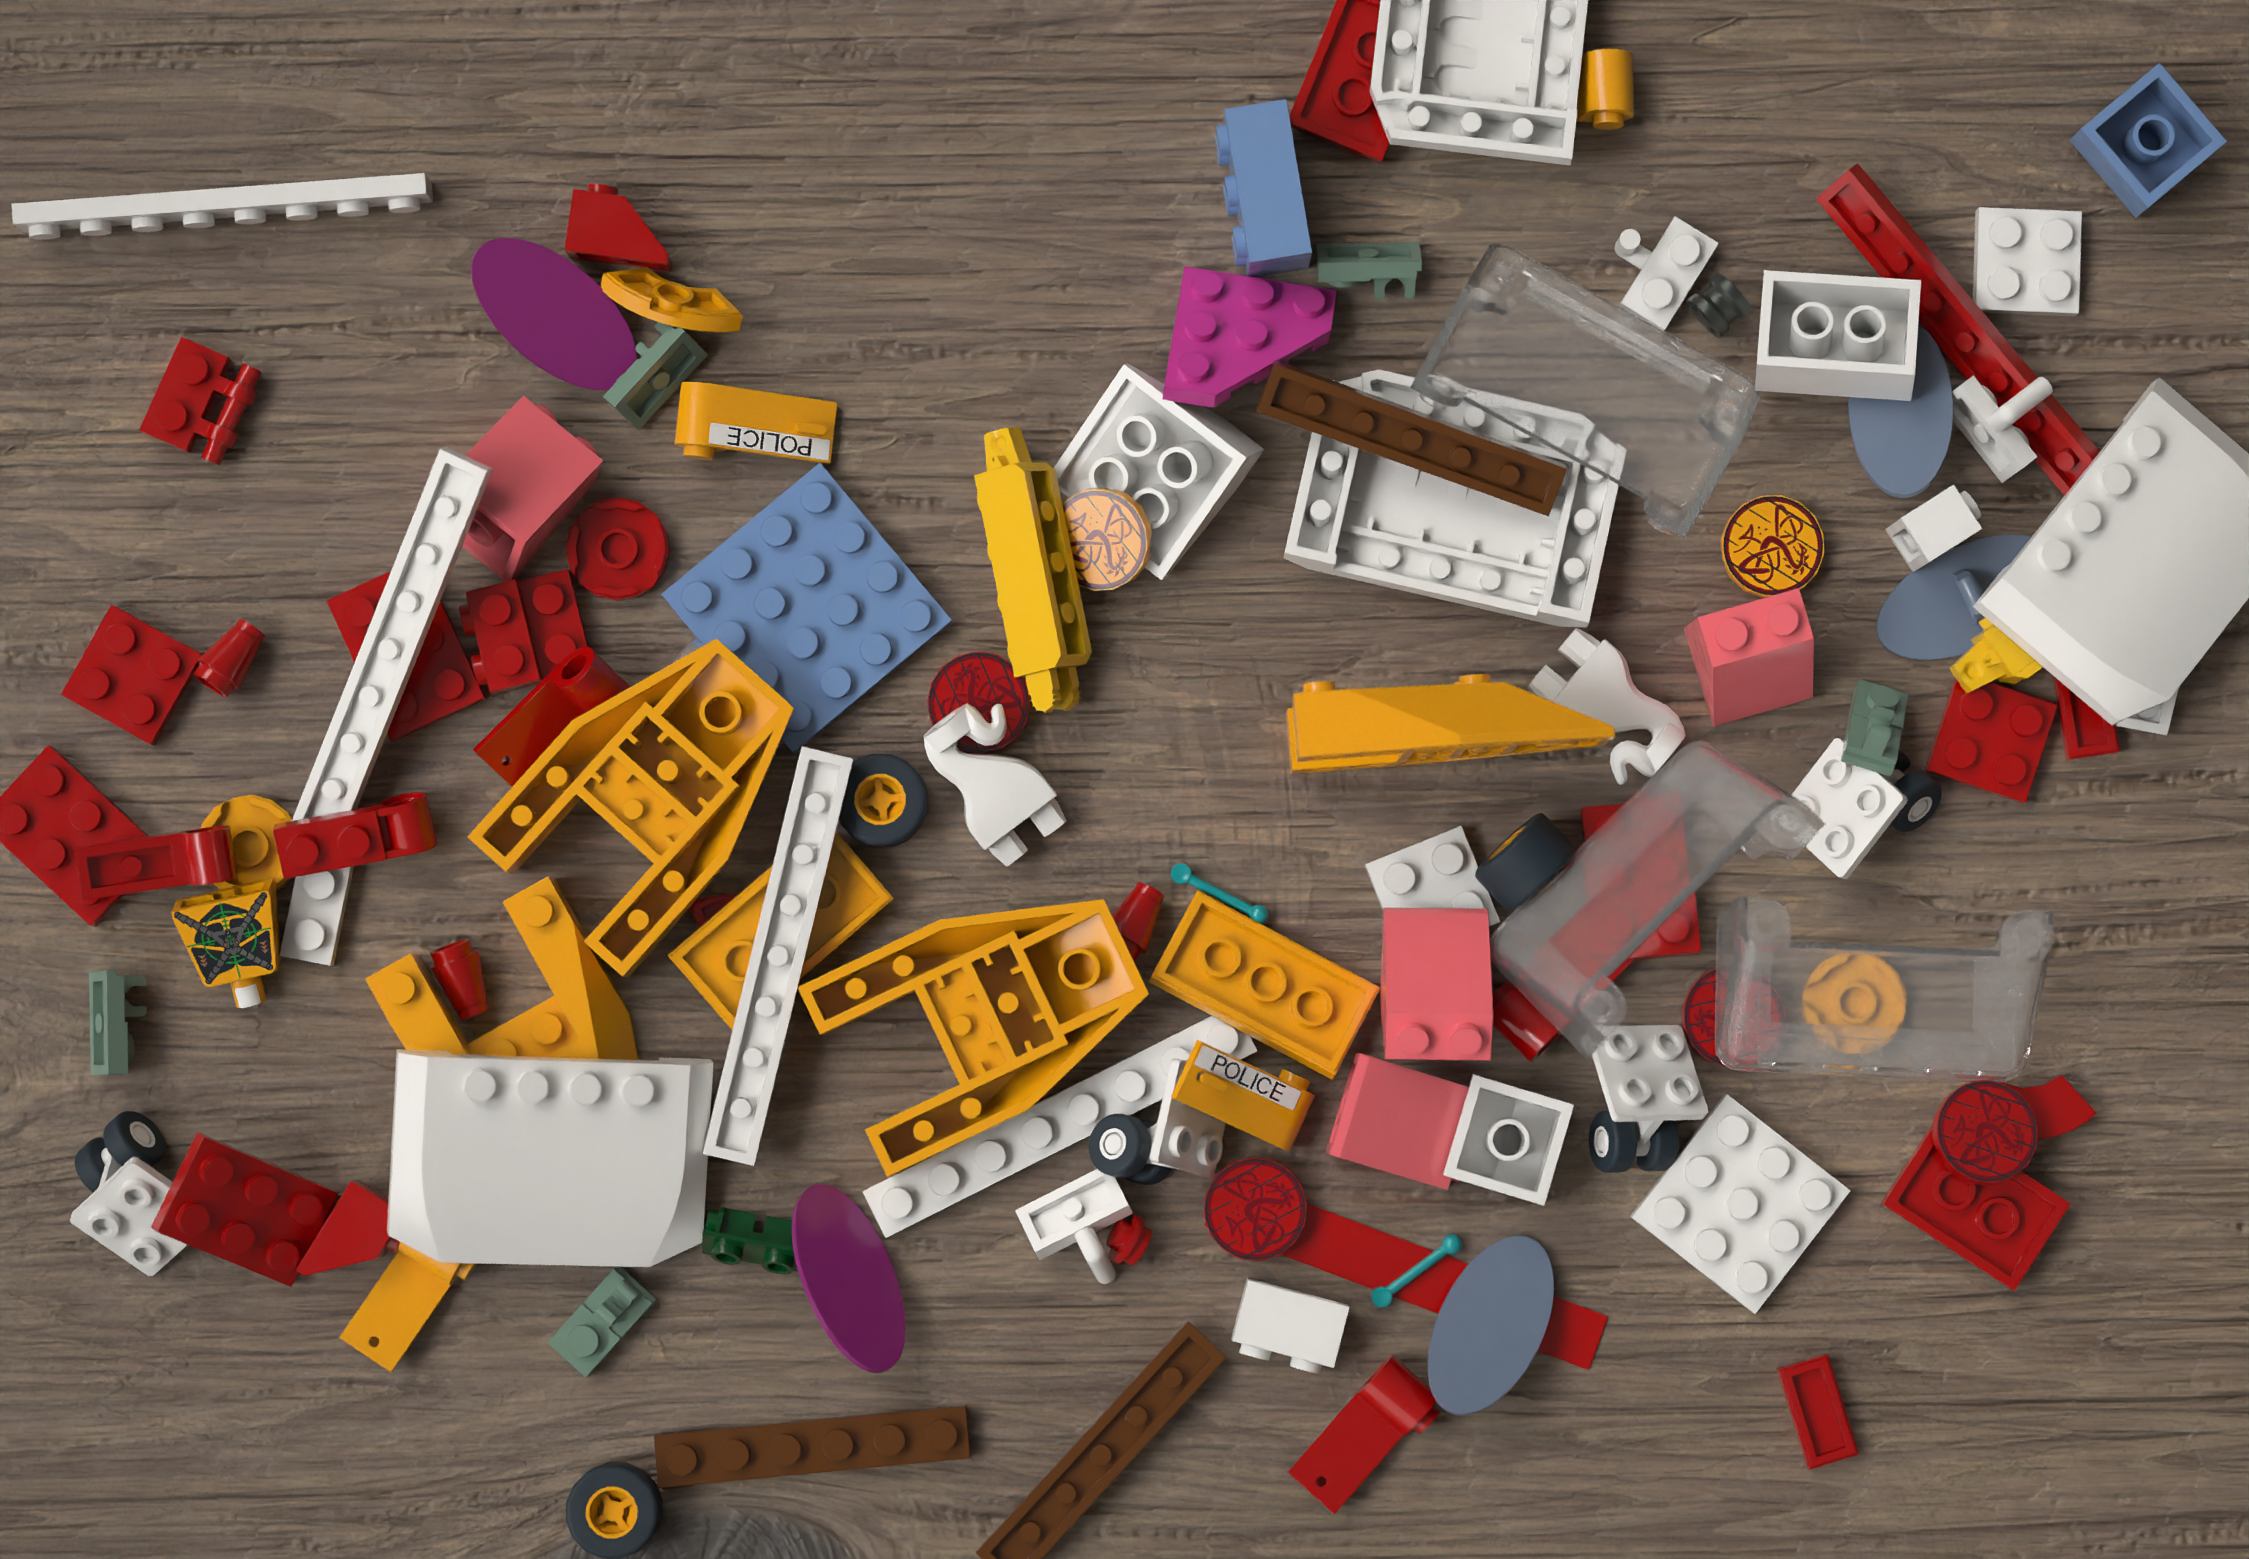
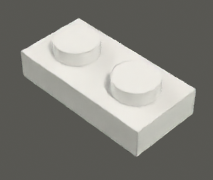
(316, 916)

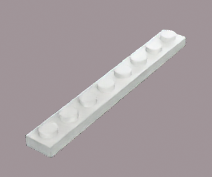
(201, 207)
(395, 635)
(777, 956)
(1041, 1129)

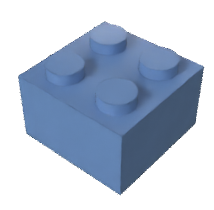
(2147, 140)

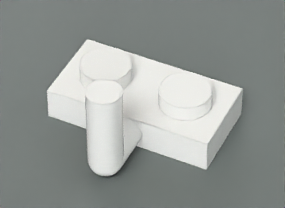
(1665, 272)
(1991, 427)
(1075, 1215)

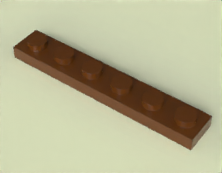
(1411, 438)
(812, 1446)
(1105, 1448)

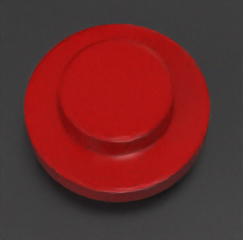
(1128, 1240)

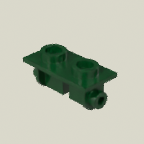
(731, 1240)

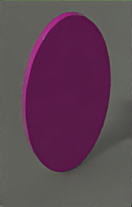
(552, 313)
(848, 1278)

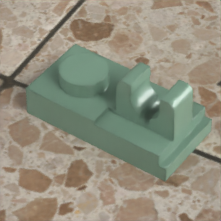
(1353, 262)
(655, 375)
(1874, 727)
(109, 1037)
(602, 1320)

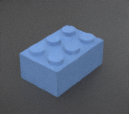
(1263, 189)

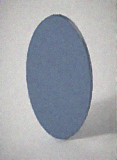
(1906, 440)
(1933, 608)
(1490, 1325)

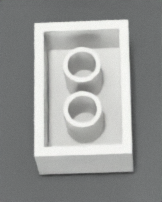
(1838, 335)

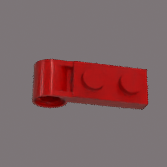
(356, 837)
(155, 862)

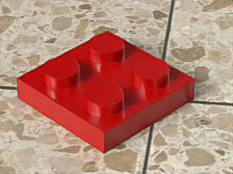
(132, 675)
(1991, 739)

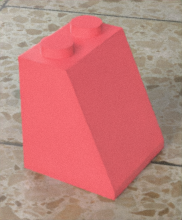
(532, 488)
(1753, 656)
(1436, 984)
(1397, 1120)

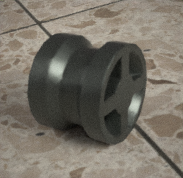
(1718, 305)

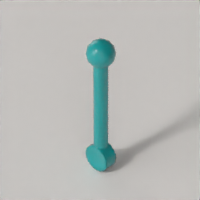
(1182, 874)
(1382, 1296)

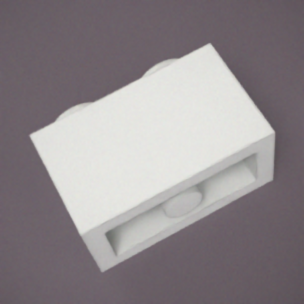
(1935, 527)
(1290, 1325)

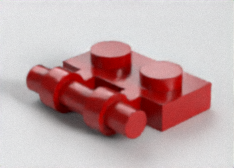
(187, 394)

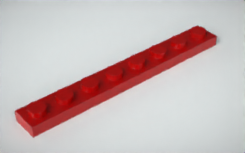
(1956, 321)

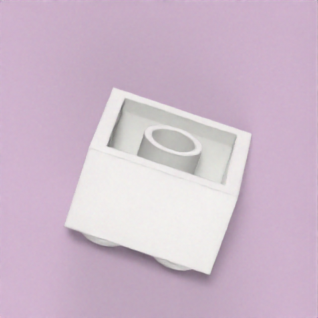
(1508, 1140)

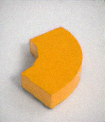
(671, 302)

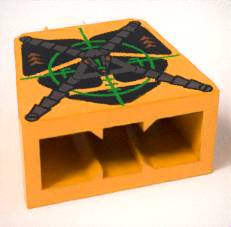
(232, 937)

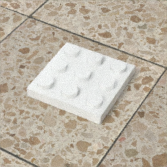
(1740, 1203)

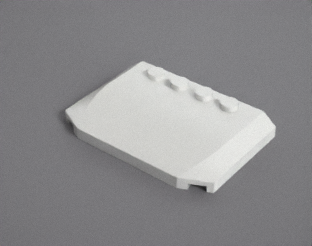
(1480, 76)
(1446, 541)
(2134, 561)
(548, 1158)

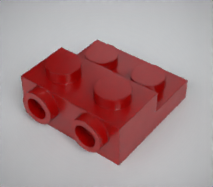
(522, 629)

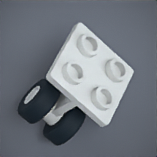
(1861, 805)
(1646, 1088)
(1149, 1151)
(126, 1192)

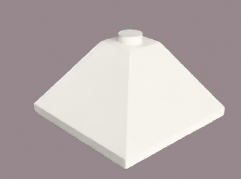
(1164, 455)

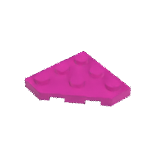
(1235, 329)

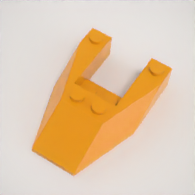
(1429, 725)
(669, 771)
(1009, 1001)
(579, 1021)

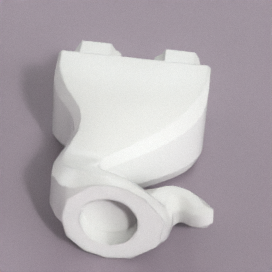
(1607, 693)
(995, 787)

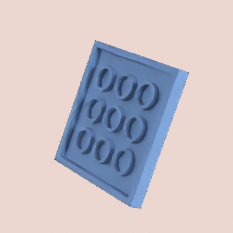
(810, 603)

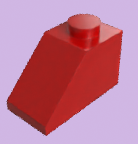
(610, 231)
(352, 1231)

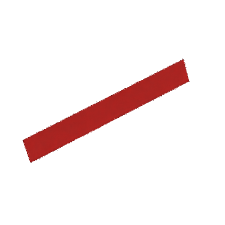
(1379, 1259)

